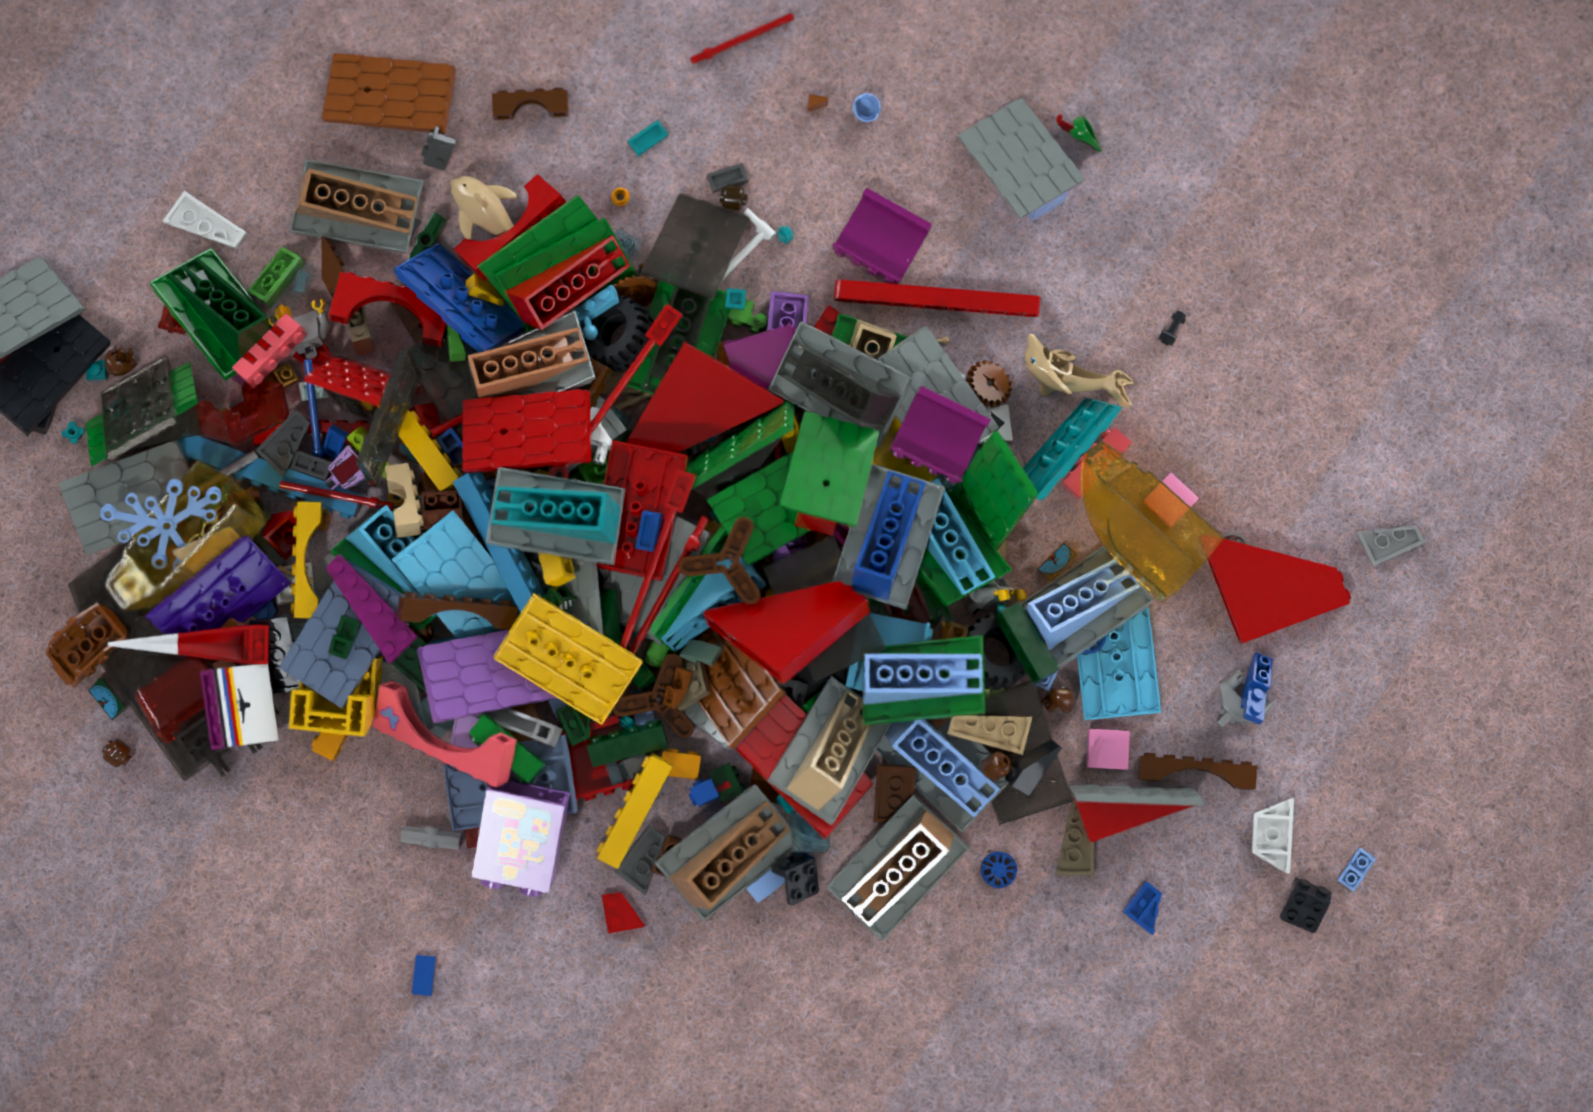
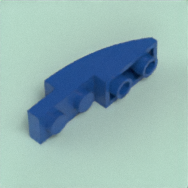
(1255, 688)

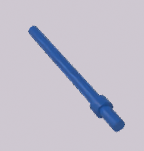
(317, 450)

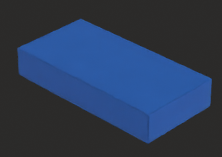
(334, 442)
(649, 531)
(423, 975)

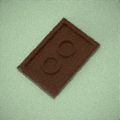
(893, 788)

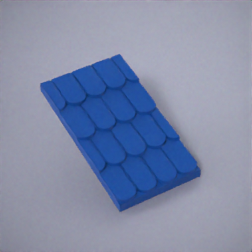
(441, 285)

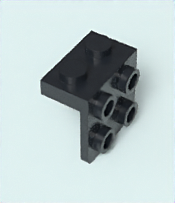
(799, 876)
(1306, 905)

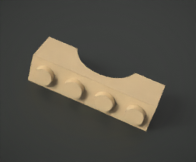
(406, 517)

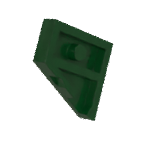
(574, 724)

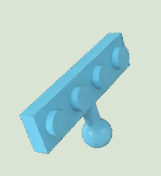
(594, 307)

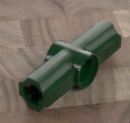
(431, 230)

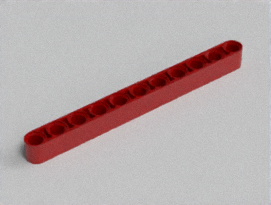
(937, 298)

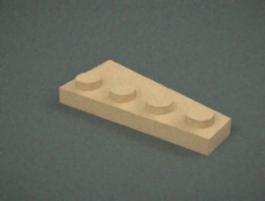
(995, 731)

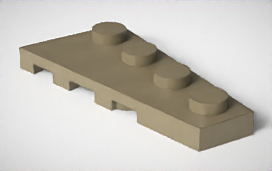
(1076, 851)

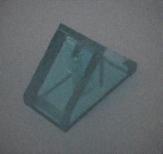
(628, 243)

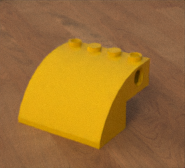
(316, 713)

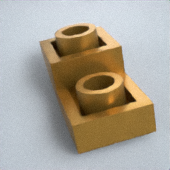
(283, 375)

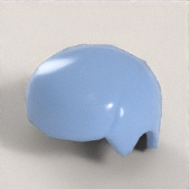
(866, 107)

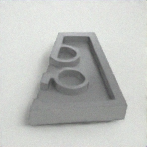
(1388, 543)

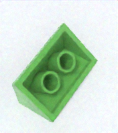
(276, 277)

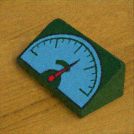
(107, 698)

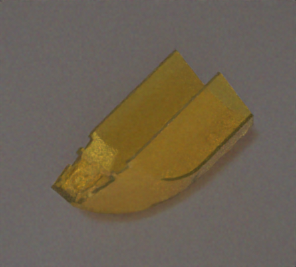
(1144, 522)
(140, 585)

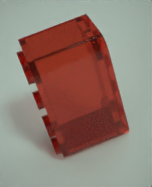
(259, 411)
(173, 696)

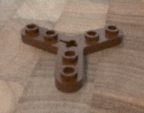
(736, 573)
(640, 703)

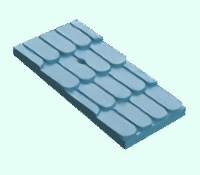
(455, 564)
(1121, 674)

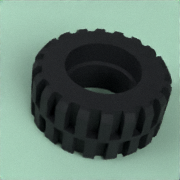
(623, 352)
(995, 675)

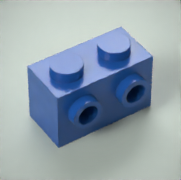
(703, 793)

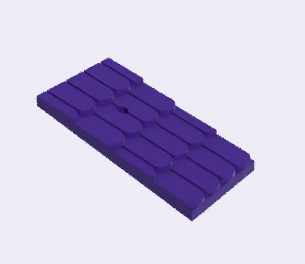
(227, 587)

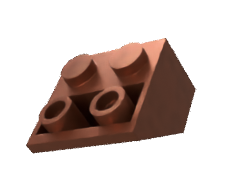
(438, 505)

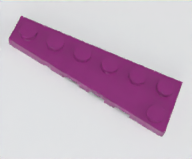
(375, 614)

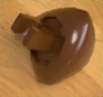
(119, 363)
(1060, 697)

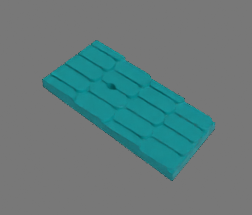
(1068, 443)

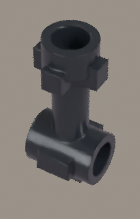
(1168, 337)

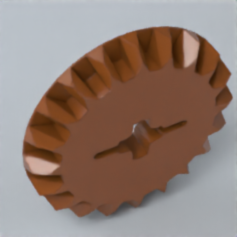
(642, 288)
(993, 395)

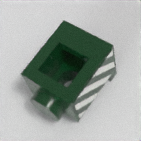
(554, 596)

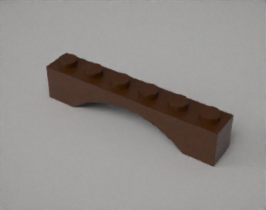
(417, 608)
(1236, 775)

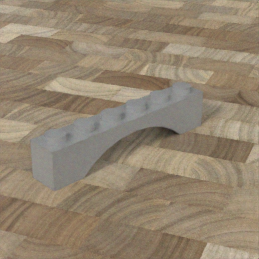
(526, 725)

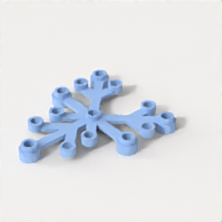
(143, 519)

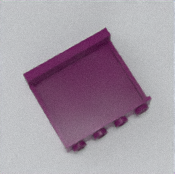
(760, 354)

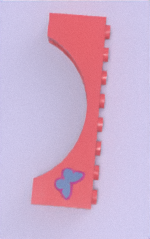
(398, 719)

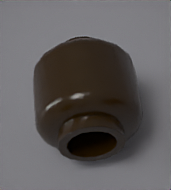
(733, 197)

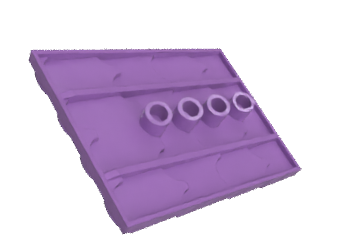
(468, 681)

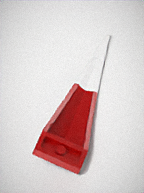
(233, 644)

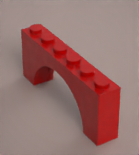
(541, 202)
(356, 291)

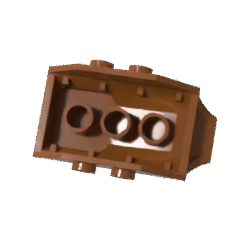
(83, 643)

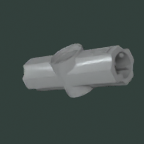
(431, 837)

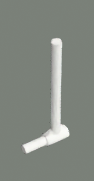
(764, 232)

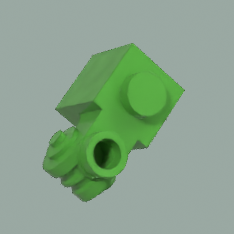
(744, 318)

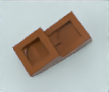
(677, 691)

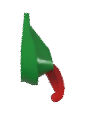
(1080, 130)

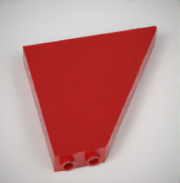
(697, 402)
(1272, 589)
(789, 627)

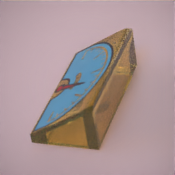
(1057, 562)

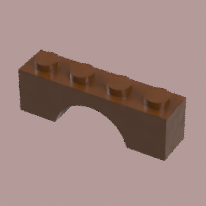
(506, 103)

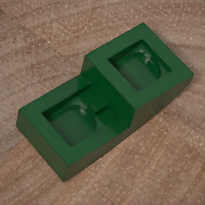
(345, 637)

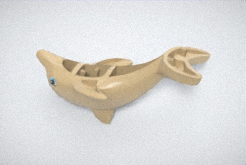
(481, 206)
(1058, 374)

